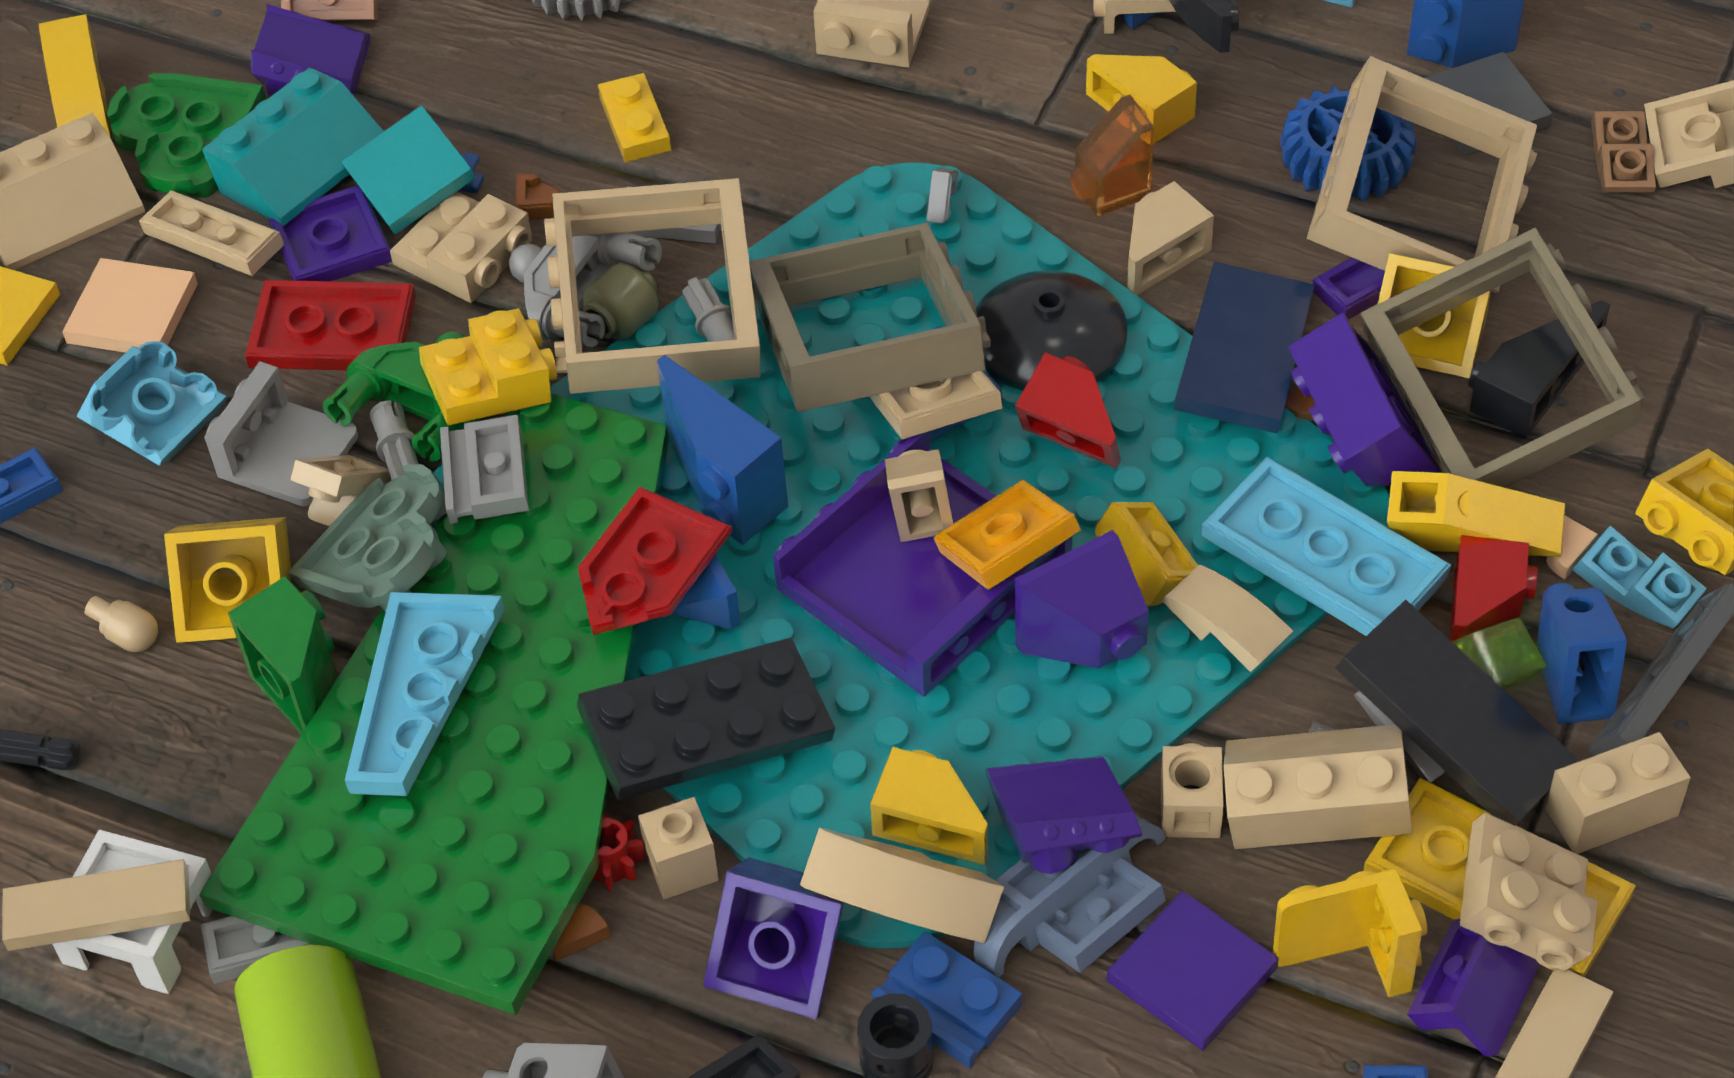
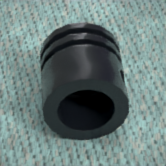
(895, 1038)

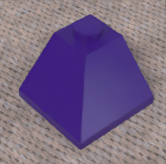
(1082, 606)
(773, 938)

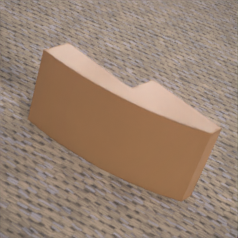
(1622, 151)

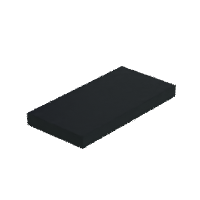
(1456, 713)

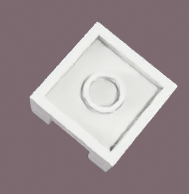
(147, 948)

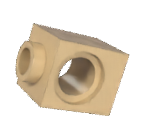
(1191, 811)
(678, 848)

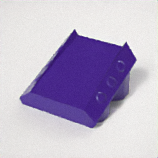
(295, 42)
(1062, 810)

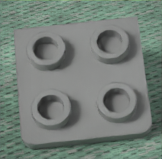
(265, 434)

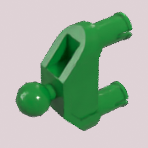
(394, 375)

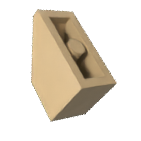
(1166, 236)
(918, 494)

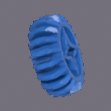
(1312, 132)

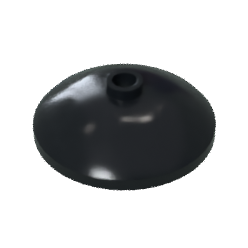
(1050, 315)

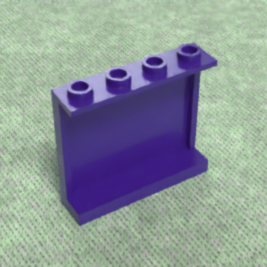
(893, 596)

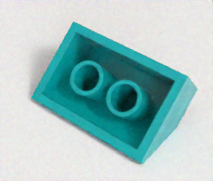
(290, 146)

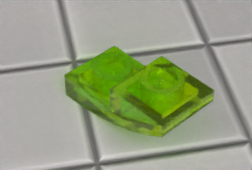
(1503, 652)

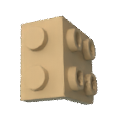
(870, 29)

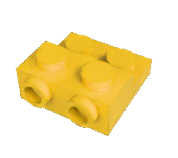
(491, 369)
(1695, 509)

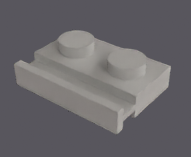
(484, 469)

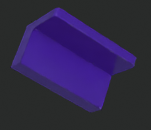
(1473, 988)

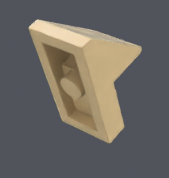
(335, 483)

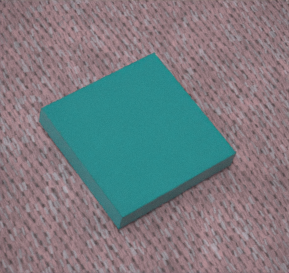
(408, 169)

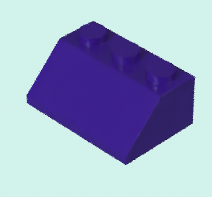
(1357, 405)

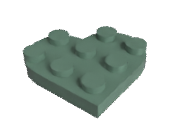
(378, 542)

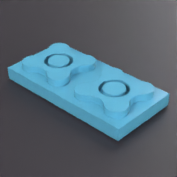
(1323, 548)

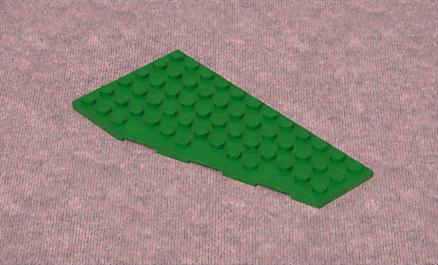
(508, 811)

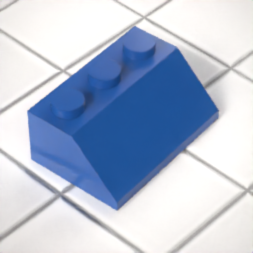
(1463, 29)

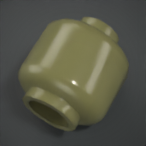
(623, 299)

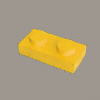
(634, 117)

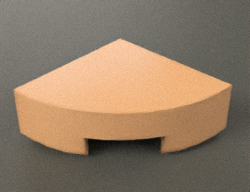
(1576, 542)

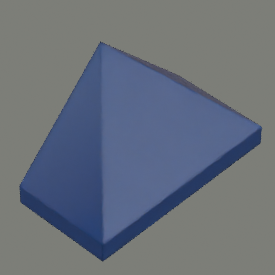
(711, 598)

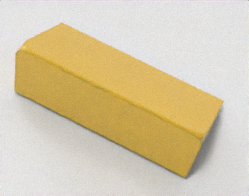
(1151, 547)

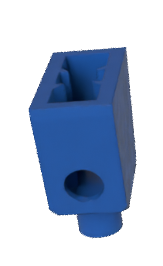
(1581, 628)

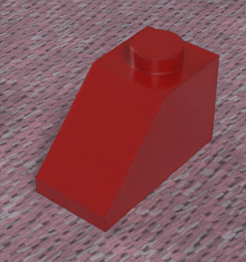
(1068, 409)
(1489, 584)

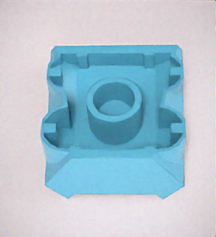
(151, 402)

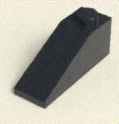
(1528, 375)

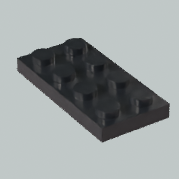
(704, 718)

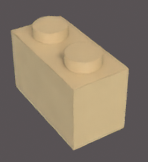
(1617, 793)

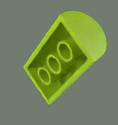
(305, 1016)

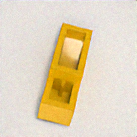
(73, 70)

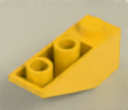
(1443, 506)

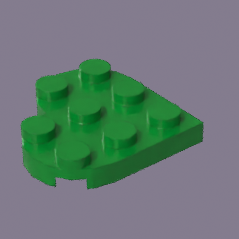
(173, 121)

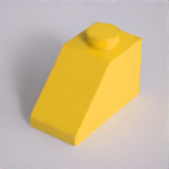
(1155, 84)
(928, 807)

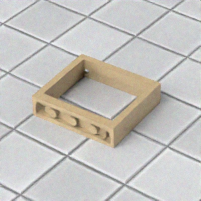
(1441, 111)
(642, 210)

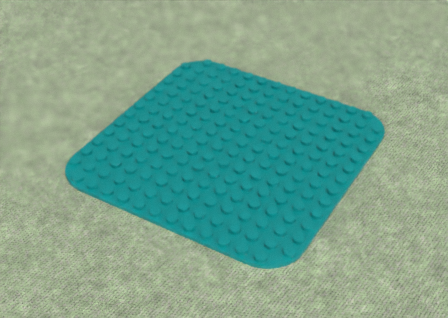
(996, 702)

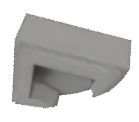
(943, 185)

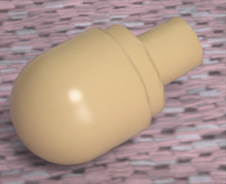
(124, 623)

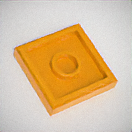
(1006, 534)

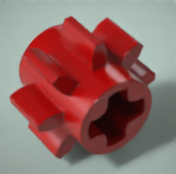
(618, 852)

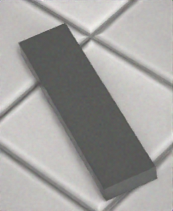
(1667, 671)

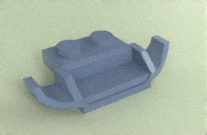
(1073, 910)

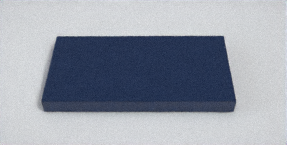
(1240, 347)

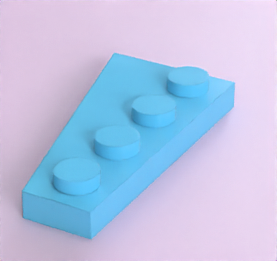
(414, 682)

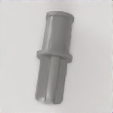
(711, 315)
(394, 437)

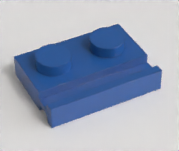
(961, 997)

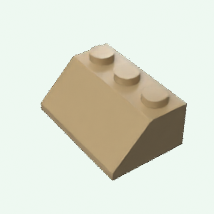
(61, 191)
(1316, 787)

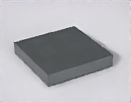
(1498, 84)

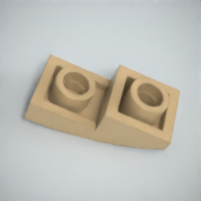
(1234, 616)

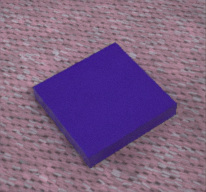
(333, 238)
(1192, 970)

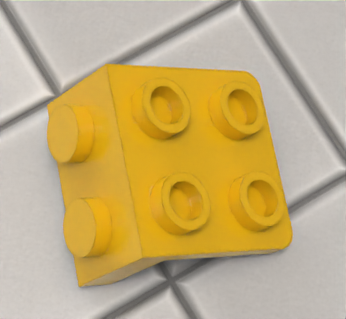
(1350, 915)

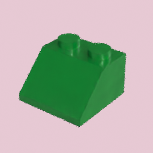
(286, 649)

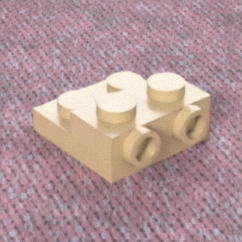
(1693, 136)
(463, 244)
(1527, 894)

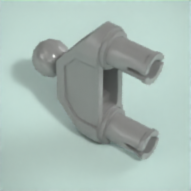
(592, 258)

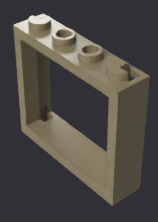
(1465, 282)
(875, 366)

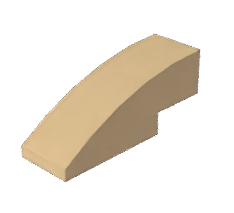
(902, 884)

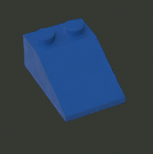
(724, 452)

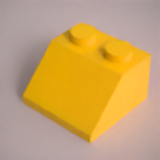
(219, 569)

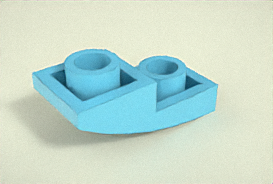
(1649, 588)

